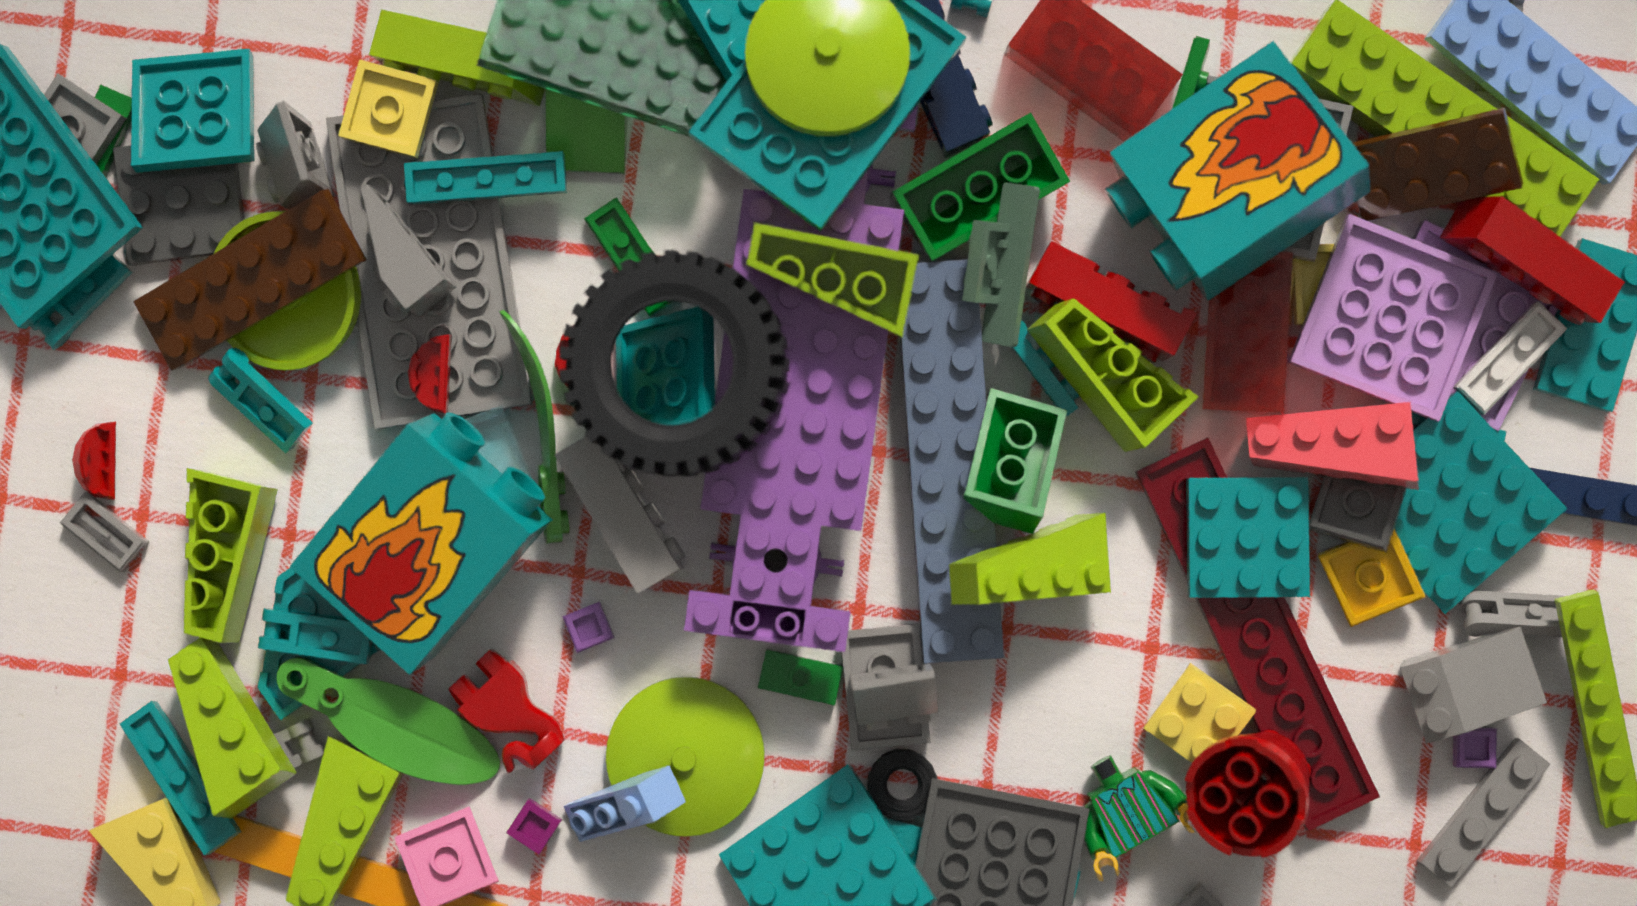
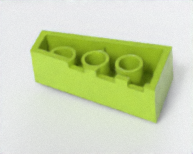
(849, 274)
(1048, 564)
(340, 820)

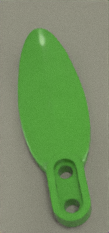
(549, 479)
(395, 725)

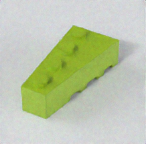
(443, 54)
(1109, 375)
(223, 552)
(227, 731)

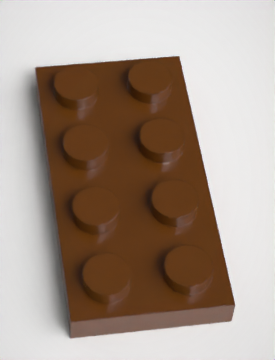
(1439, 164)

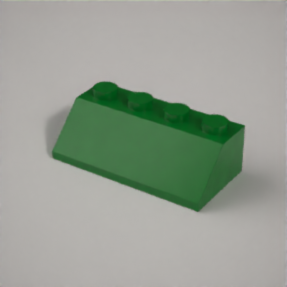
(969, 185)

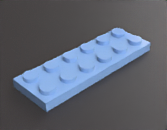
(1539, 82)

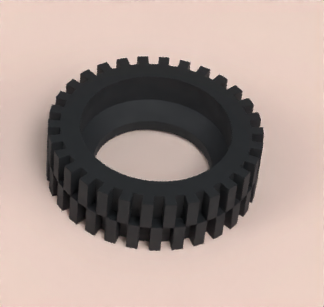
(752, 390)

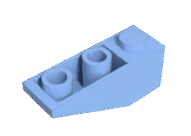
(625, 804)

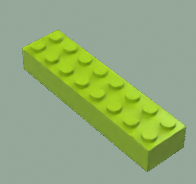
(1398, 90)

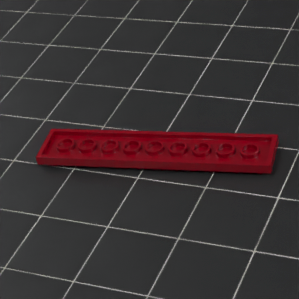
(1266, 654)

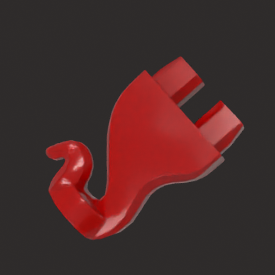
(505, 707)

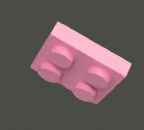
(446, 859)

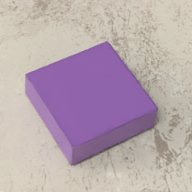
(588, 627)
(1475, 748)

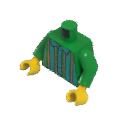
(1129, 811)

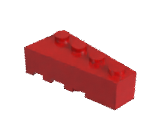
(1533, 258)
(1133, 316)

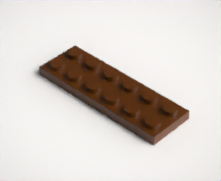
(250, 280)

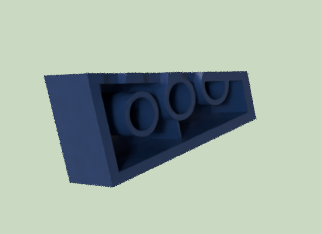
(952, 105)

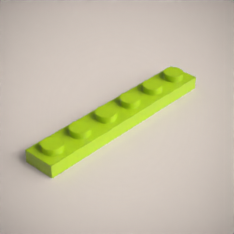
(1598, 706)

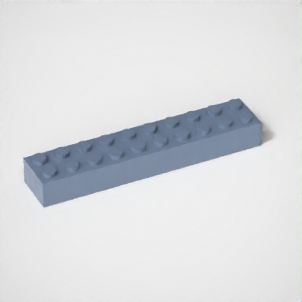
(943, 423)

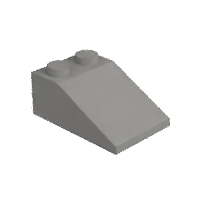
(292, 156)
(404, 264)
(1472, 684)
(894, 695)

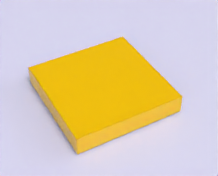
(1370, 580)

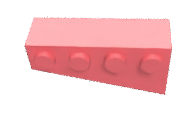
(1340, 443)

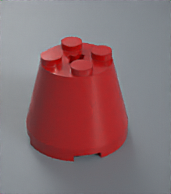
(1239, 808)

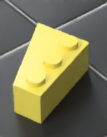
(159, 856)

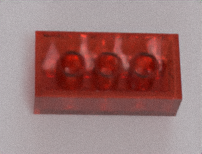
(1093, 65)
(1251, 342)

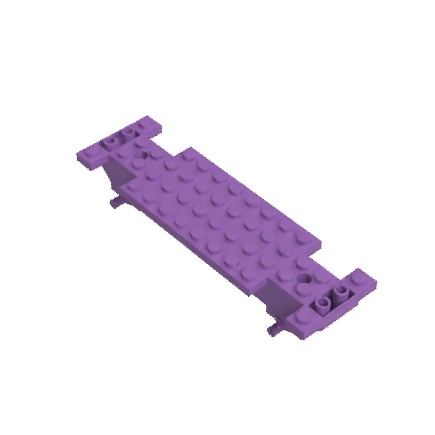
(819, 447)

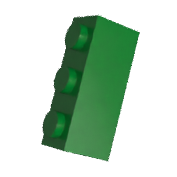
(1014, 460)

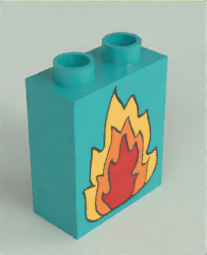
(1237, 173)
(423, 539)

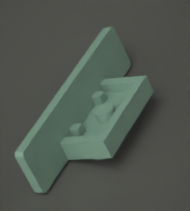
(1000, 263)

